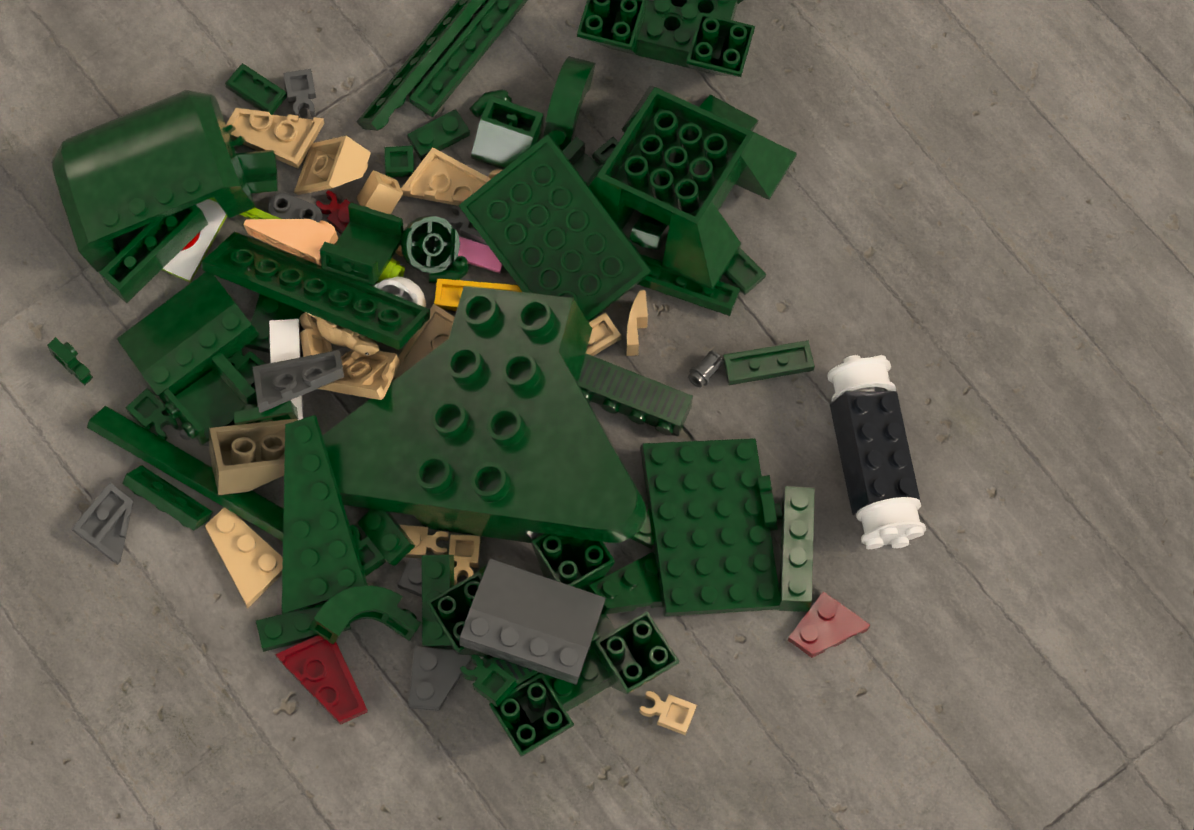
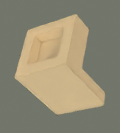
(380, 193)

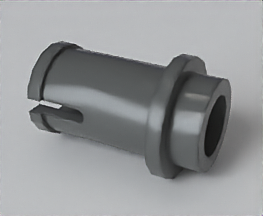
(705, 369)

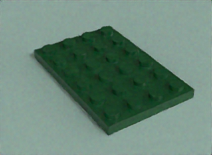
(555, 231)
(709, 527)

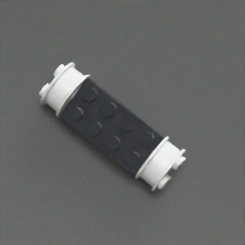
(875, 452)

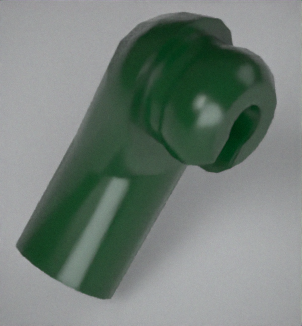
(479, 106)
(455, 271)

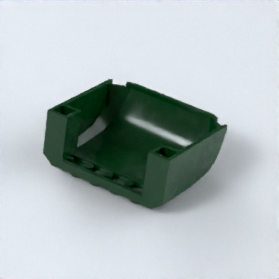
(147, 170)

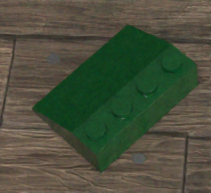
(183, 334)

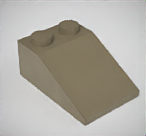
(247, 455)

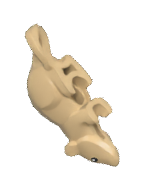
(344, 337)

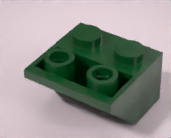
(505, 132)

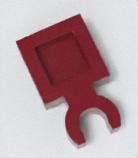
(338, 212)

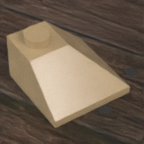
(332, 164)

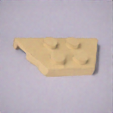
(367, 375)

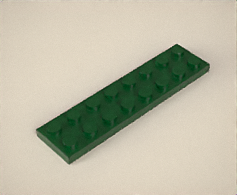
(316, 290)

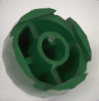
(430, 244)

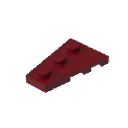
(325, 676)

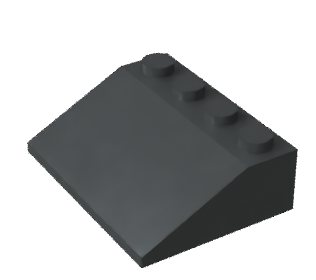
(532, 621)

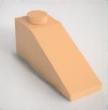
(294, 236)

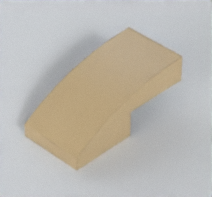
(637, 319)

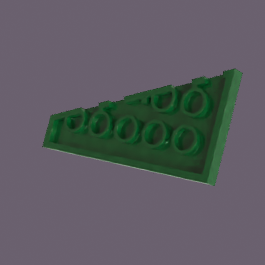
(316, 532)

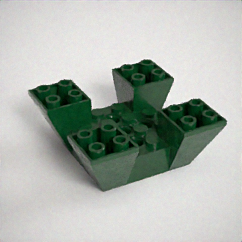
(699, 42)
(648, 157)
(621, 656)

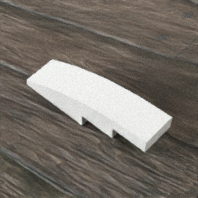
(286, 346)

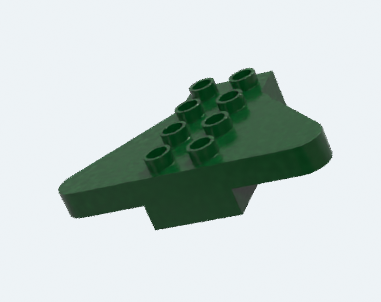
(492, 431)

